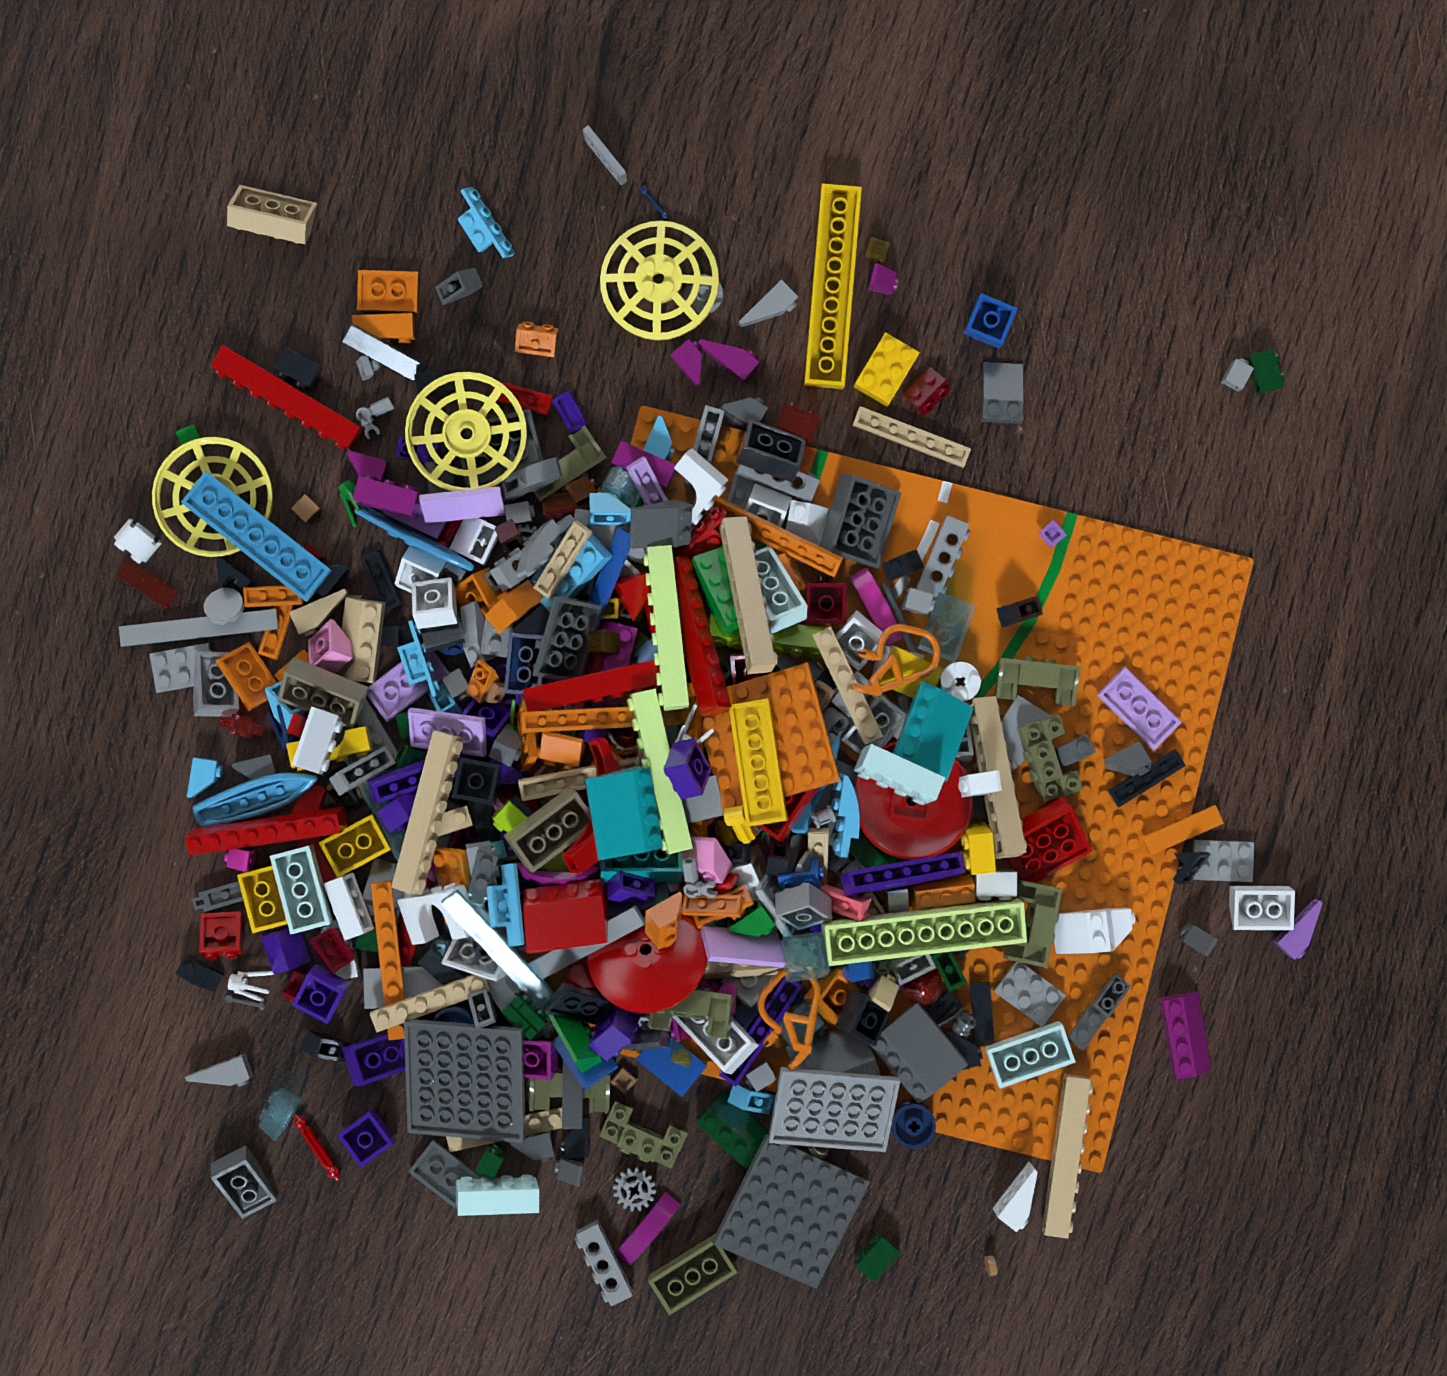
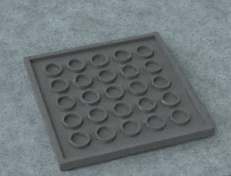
(465, 1080)
(791, 1212)

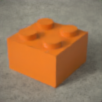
(512, 606)

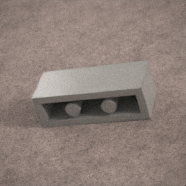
(362, 770)

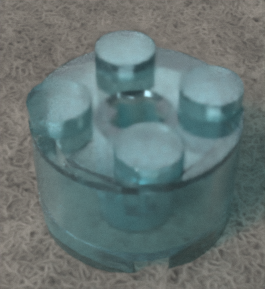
(621, 486)

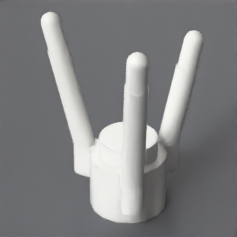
(682, 734)
(239, 984)

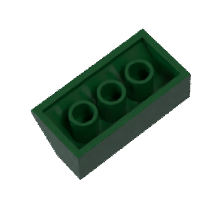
(732, 1129)

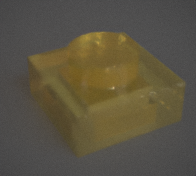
(877, 249)
(681, 1057)

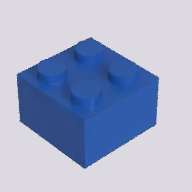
(990, 321)

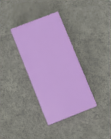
(462, 504)
(393, 693)
(1139, 708)
(471, 728)
(742, 949)

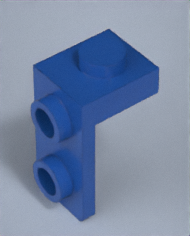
(795, 879)

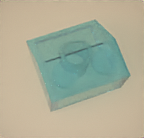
(279, 1113)

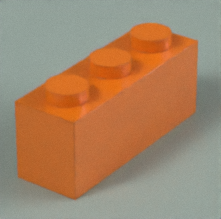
(388, 326)

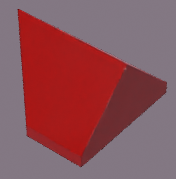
(632, 592)

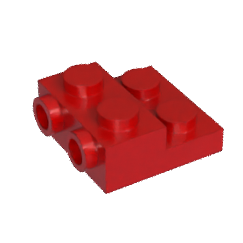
(221, 935)

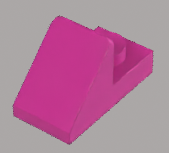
(726, 988)

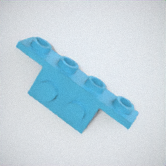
(481, 226)
(416, 663)
(505, 905)

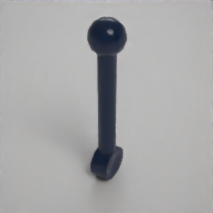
(644, 191)

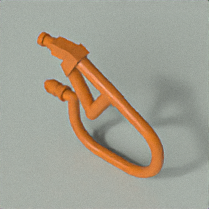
(874, 688)
(789, 1018)

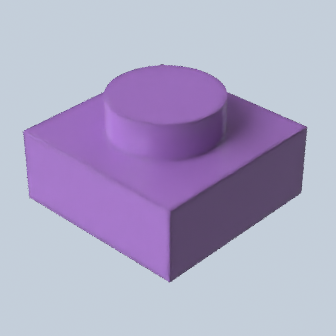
(1052, 534)

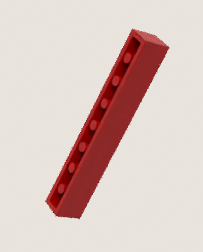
(286, 397)
(698, 643)
(592, 686)
(266, 831)

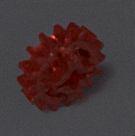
(241, 725)

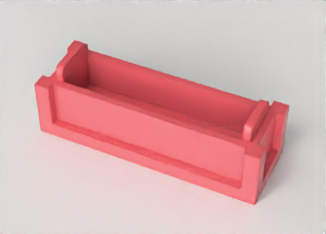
(849, 906)

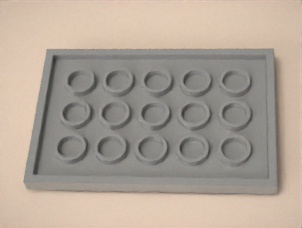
(833, 1109)

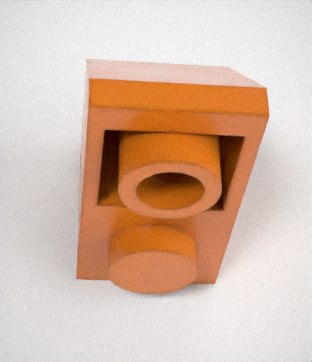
(481, 681)

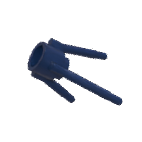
(283, 738)

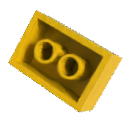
(886, 369)
(355, 846)
(978, 848)
(262, 899)

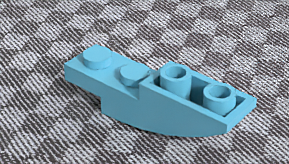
(846, 807)

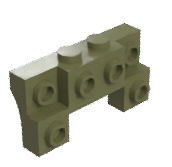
(575, 464)
(1041, 674)
(1043, 761)
(1039, 921)
(699, 1005)
(542, 1090)
(639, 1140)

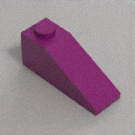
(734, 359)

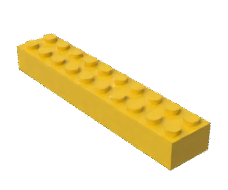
(832, 286)

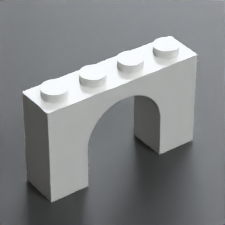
(705, 480)
(418, 913)

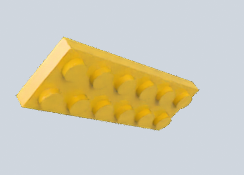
(758, 762)

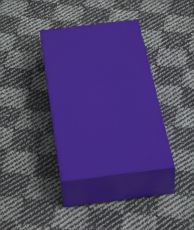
(570, 412)

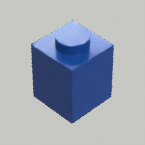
(858, 971)

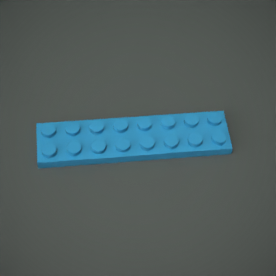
(256, 536)

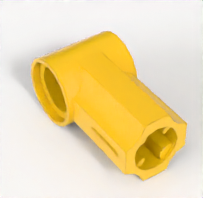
(736, 818)

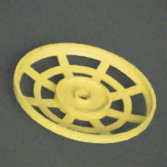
(664, 291)
(461, 420)
(180, 480)

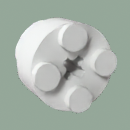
(137, 541)
(971, 680)

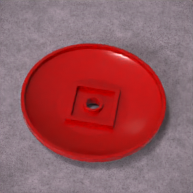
(917, 829)
(651, 980)

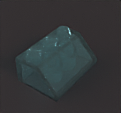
(949, 625)

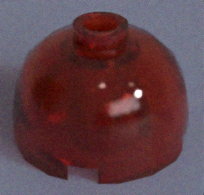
(622, 740)
(925, 988)

